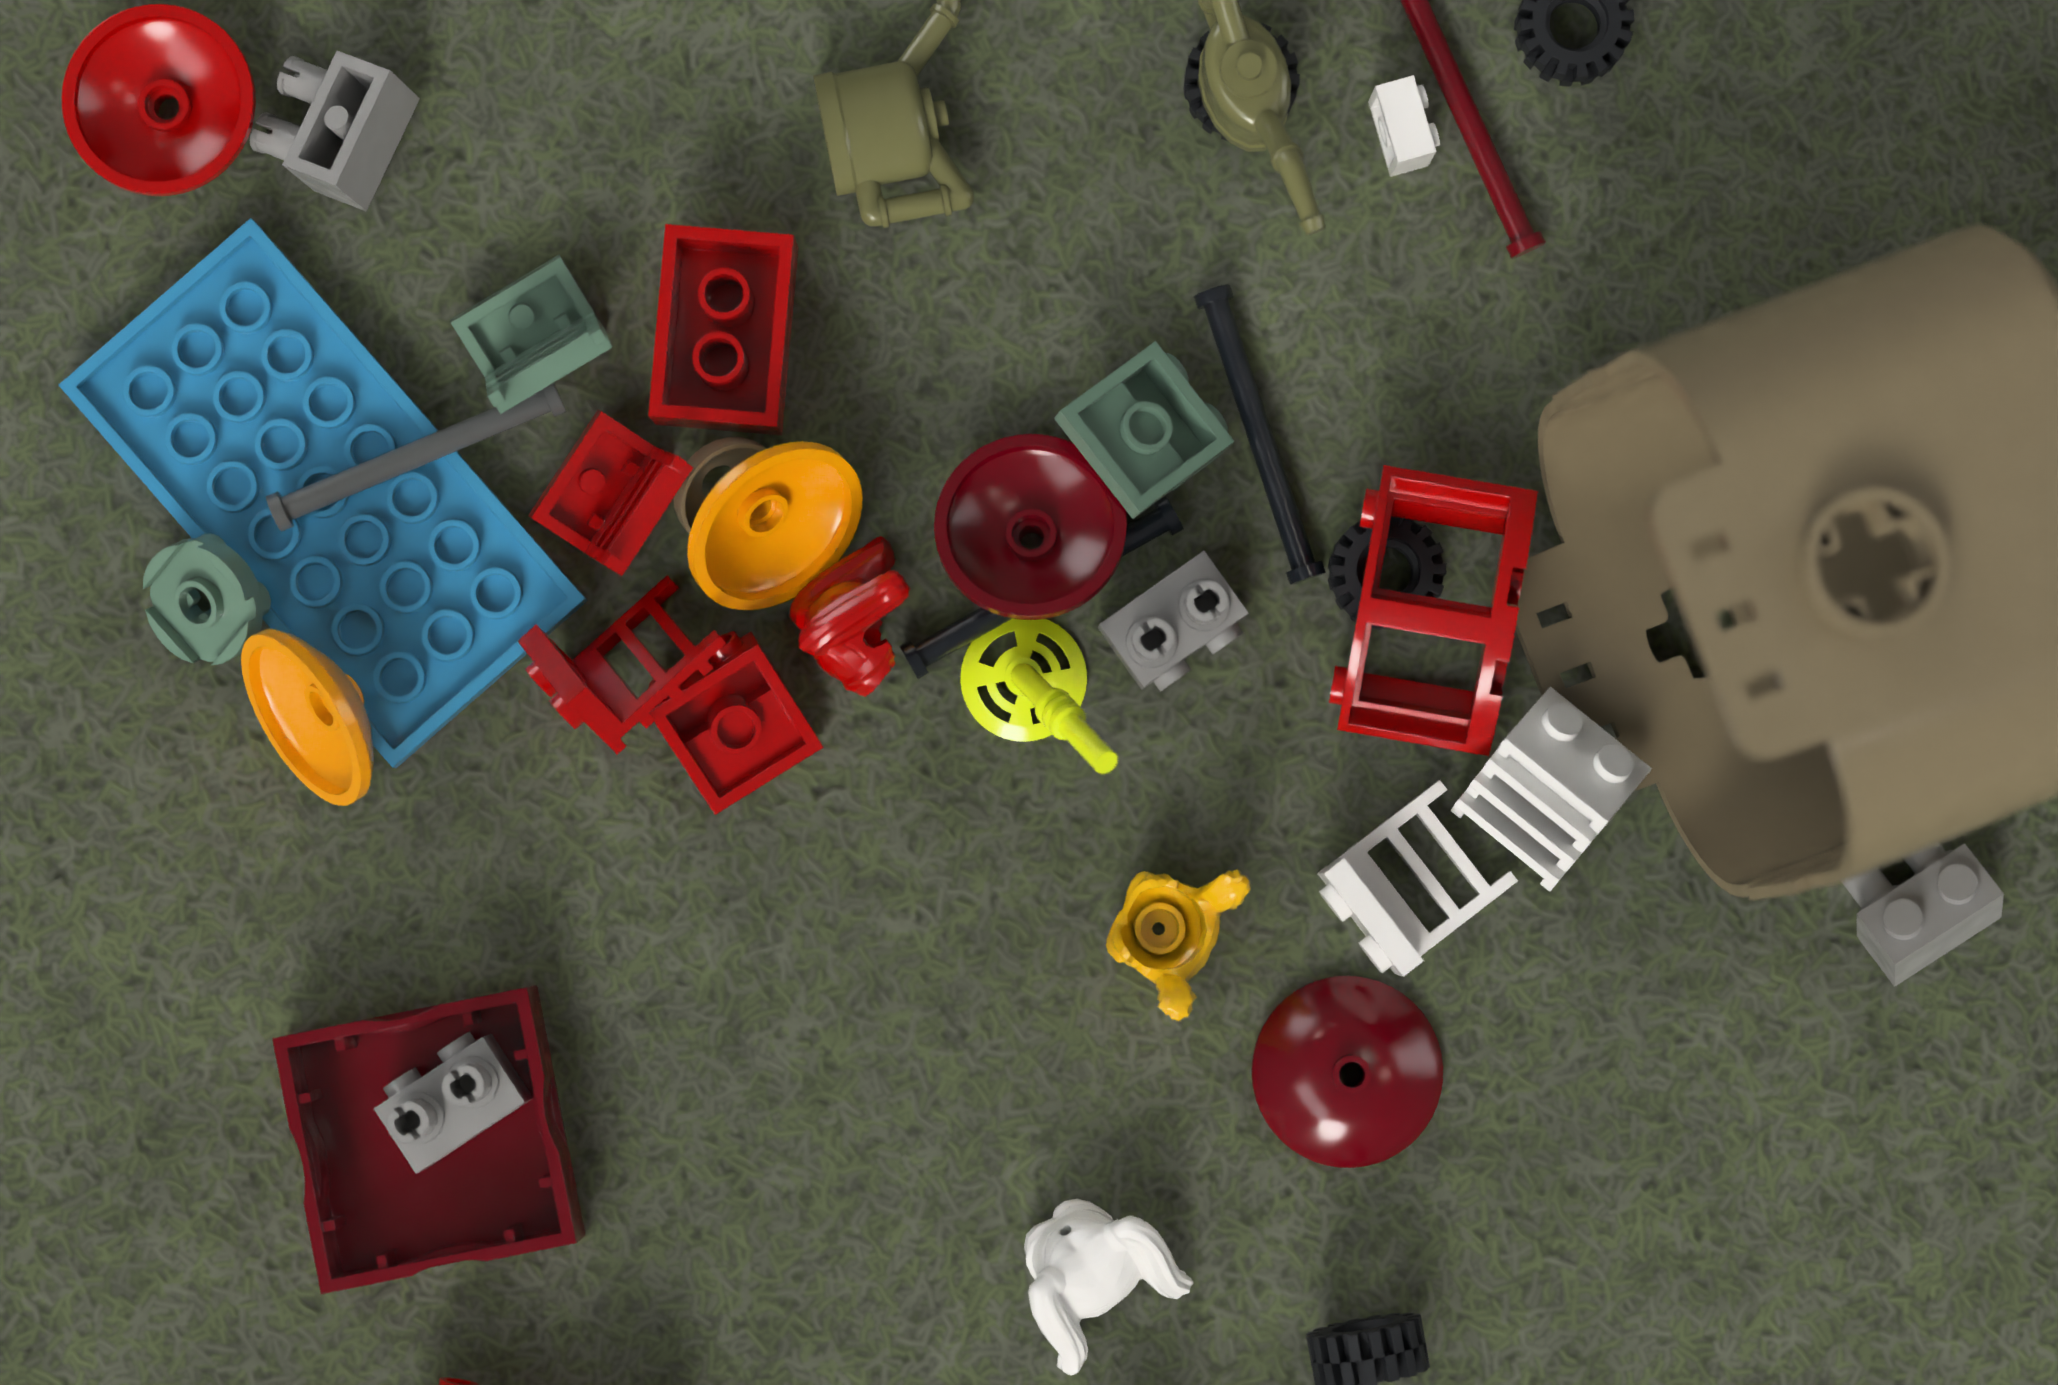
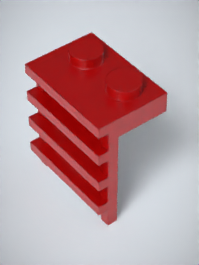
(610, 492)
(592, 688)

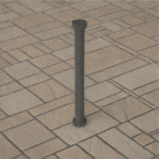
(410, 457)

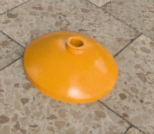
(774, 525)
(310, 714)

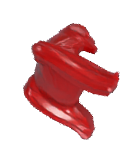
(843, 614)

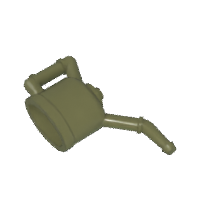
(1248, 98)
(886, 131)

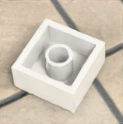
(1403, 126)

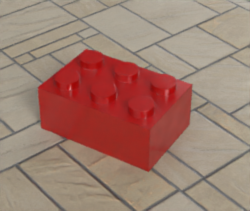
(723, 329)

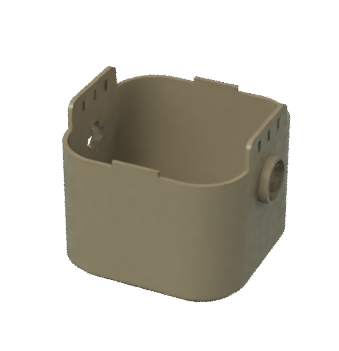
(1878, 522)

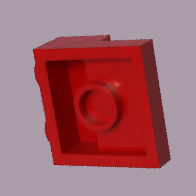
(735, 724)

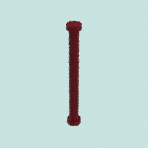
(1472, 129)

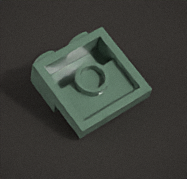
(1145, 429)

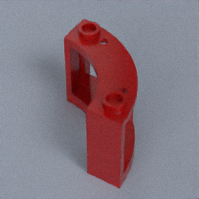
(1415, 709)

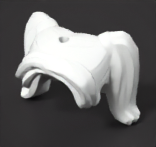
(1087, 1266)

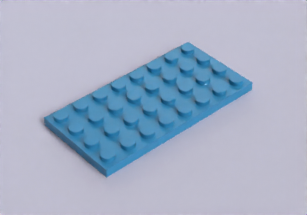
(262, 389)

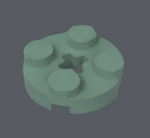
(226, 580)

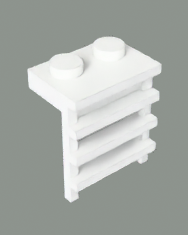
(1552, 786)
(1365, 894)

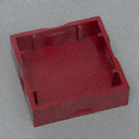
(482, 1202)

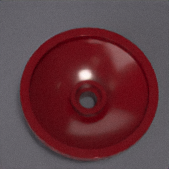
(1022, 489)
(1301, 1060)

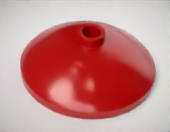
(125, 76)

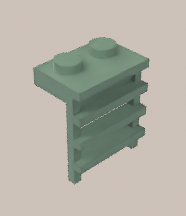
(531, 333)

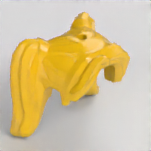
(1189, 932)

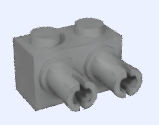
(347, 131)
(1174, 622)
(1926, 915)
(452, 1102)

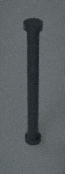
(1259, 434)
(983, 621)

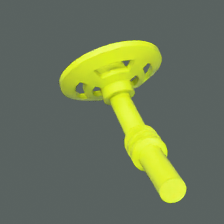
(1055, 708)

